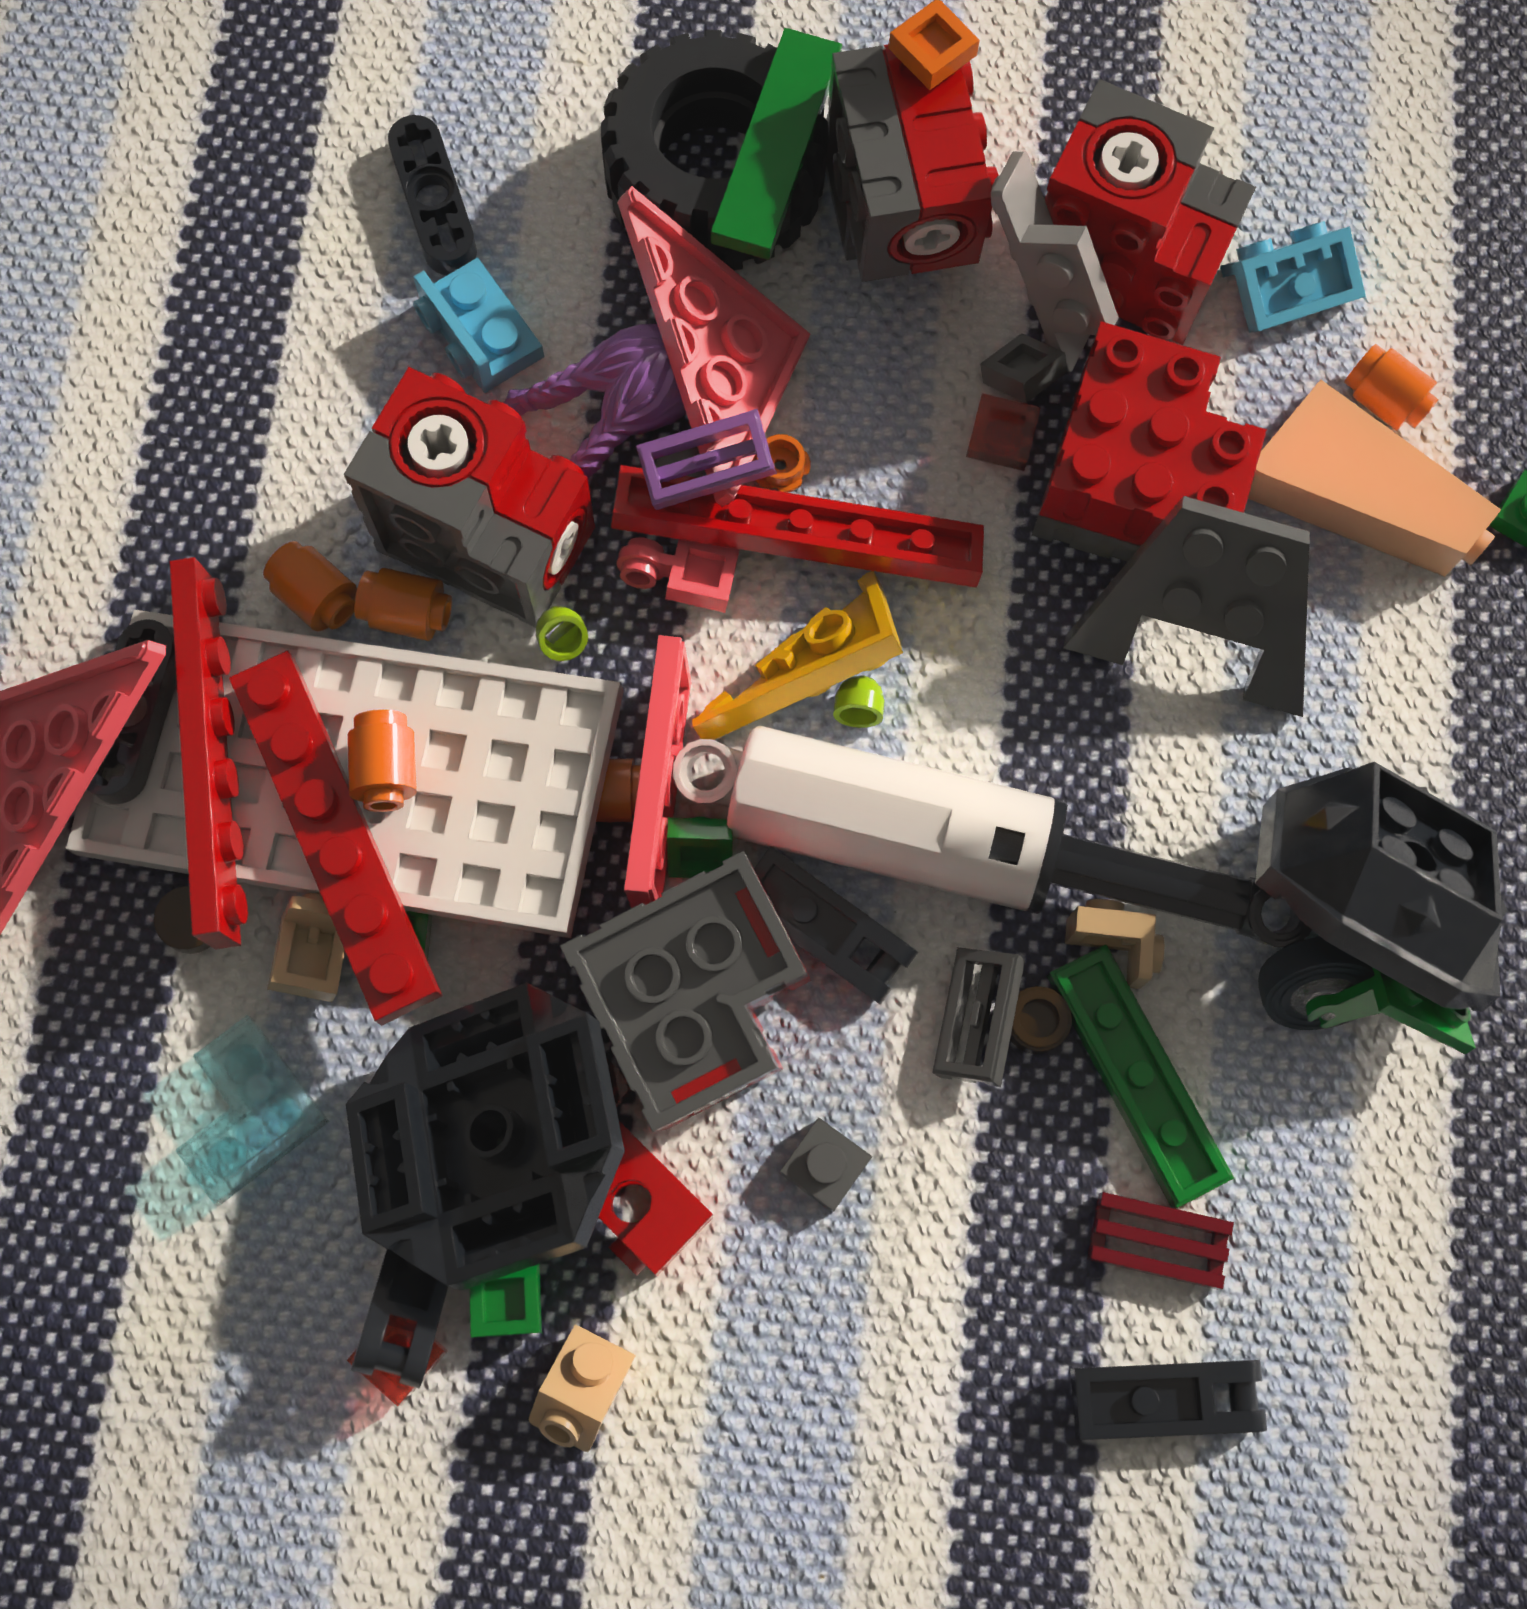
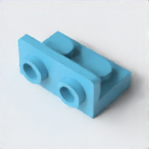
(1296, 278)
(479, 324)

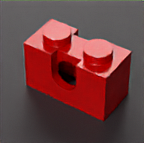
(672, 1217)

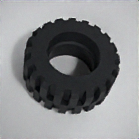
(689, 89)

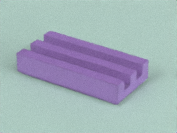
(713, 482)

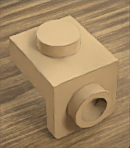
(1108, 924)
(307, 951)
(580, 1389)

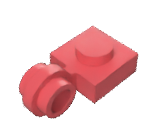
(696, 573)

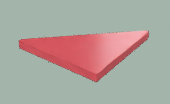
(719, 332)
(52, 747)

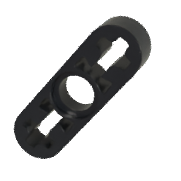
(436, 172)
(147, 732)

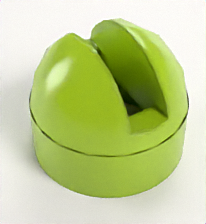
(567, 639)
(859, 702)

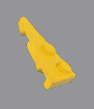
(811, 661)

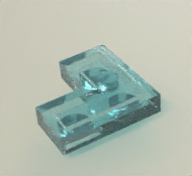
(265, 1118)

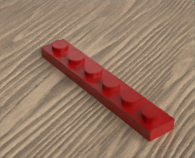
(809, 530)
(207, 772)
(335, 839)

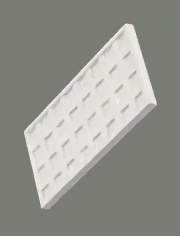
(502, 780)

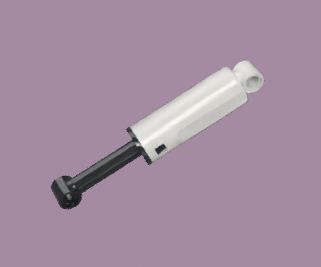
(950, 832)

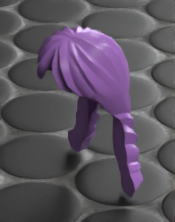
(636, 385)

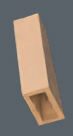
(1370, 486)

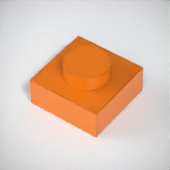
(933, 43)

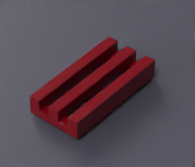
(1216, 1252)

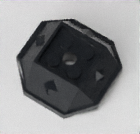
(1389, 879)
(431, 1128)

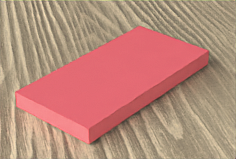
(656, 784)

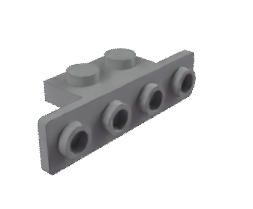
(1054, 261)

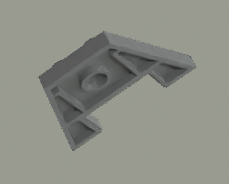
(1217, 577)

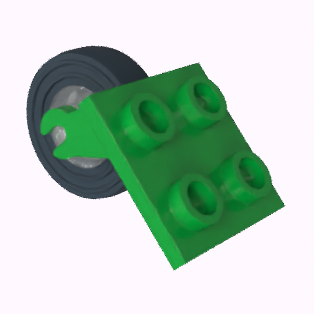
(1324, 987)

